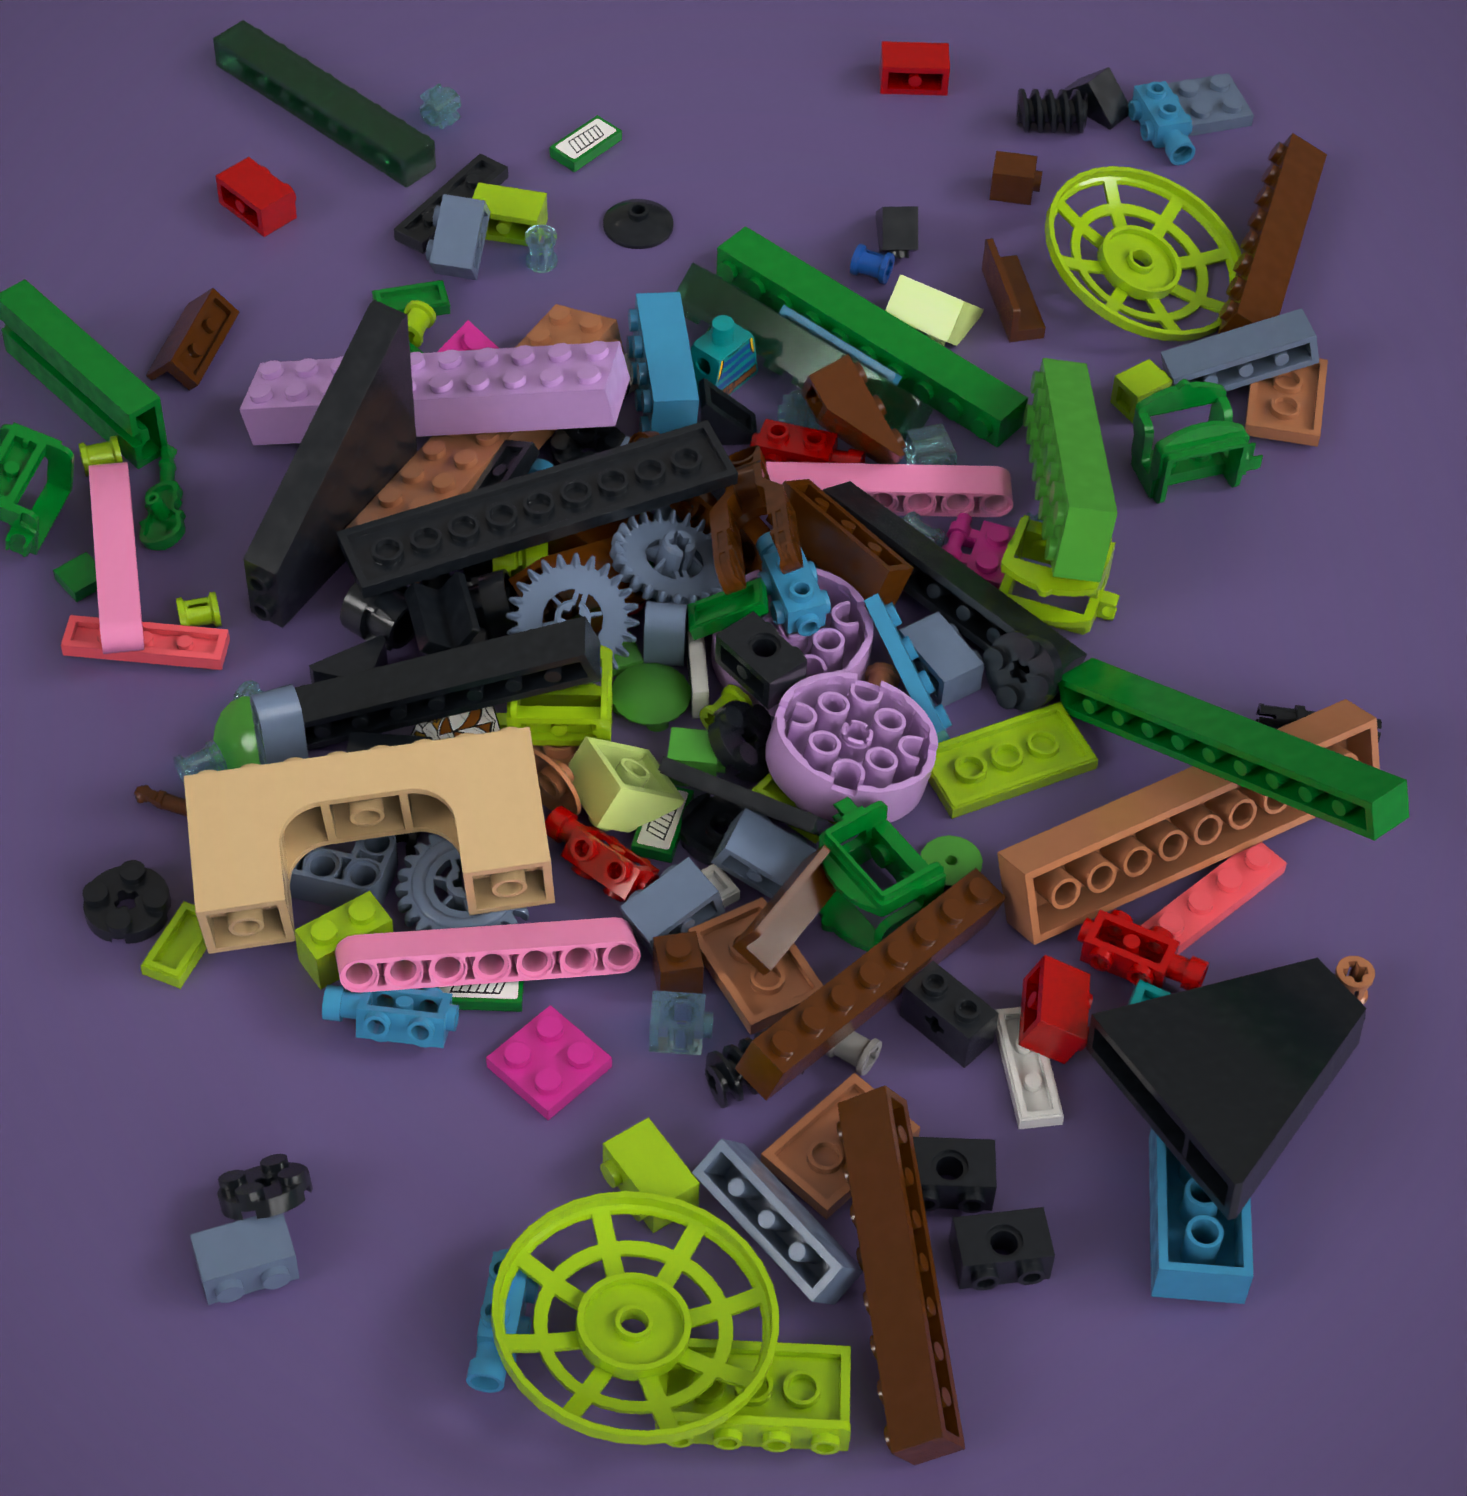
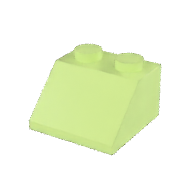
(932, 311)
(621, 785)

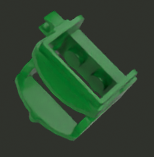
(1195, 450)
(19, 458)
(854, 887)

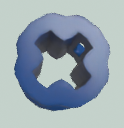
(872, 263)

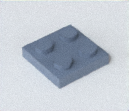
(1213, 103)

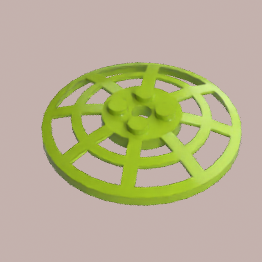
(1132, 242)
(637, 1297)

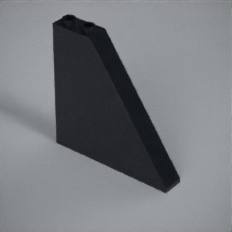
(344, 460)
(1231, 1068)

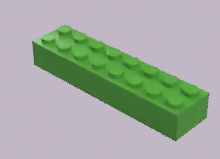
(1070, 470)

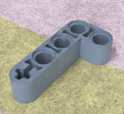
(665, 632)
(278, 725)
(338, 877)

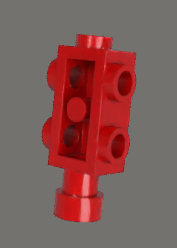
(802, 444)
(593, 859)
(1137, 953)

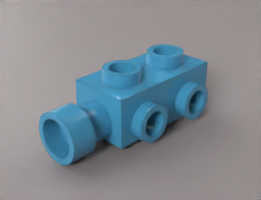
(1163, 120)
(788, 605)
(400, 1019)
(486, 1369)

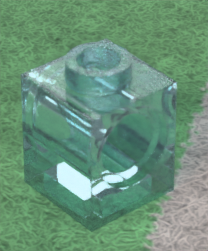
(929, 446)
(675, 1007)

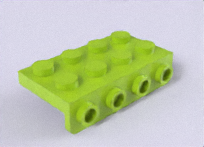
(797, 1406)

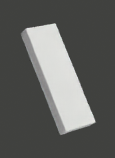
(1027, 1075)

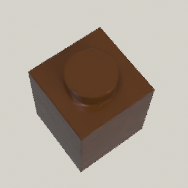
(1015, 178)
(678, 963)

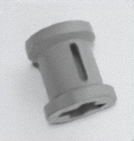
(857, 1051)

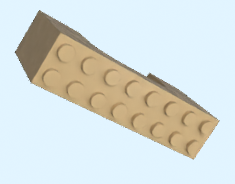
(262, 819)

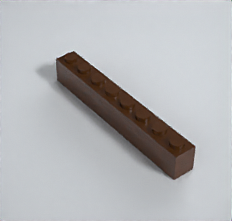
(1274, 234)
(868, 984)
(899, 1278)

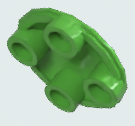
(651, 695)
(236, 734)

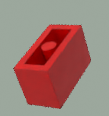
(914, 68)
(256, 196)
(1055, 1009)

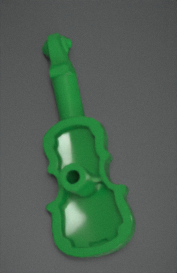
(164, 521)

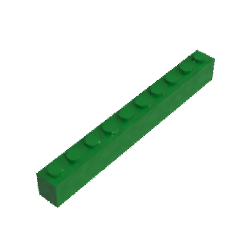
(926, 367)
(1237, 748)

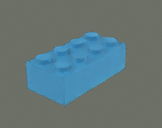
(661, 363)
(1191, 1241)

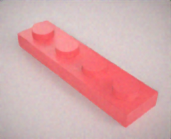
(162, 644)
(1218, 894)

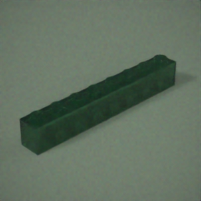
(325, 103)
(789, 345)

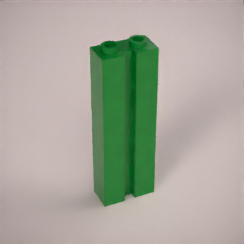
(82, 373)

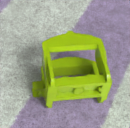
(1029, 544)
(567, 714)

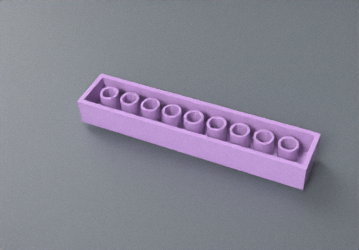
(459, 391)

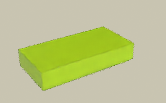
(176, 949)

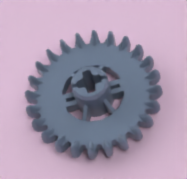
(675, 551)
(586, 582)
(419, 894)

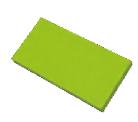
(1009, 759)

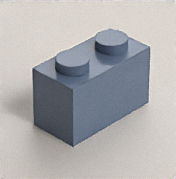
(458, 236)
(946, 658)
(760, 852)
(672, 903)
(244, 1257)

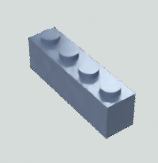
(1246, 352)
(778, 1222)

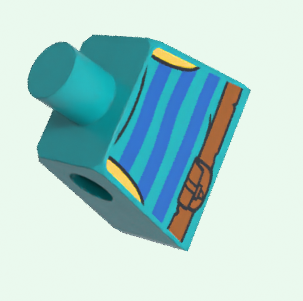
(725, 355)

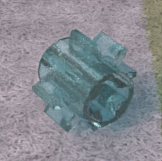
(440, 106)
(796, 411)

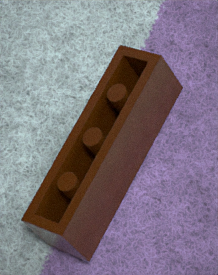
(844, 544)

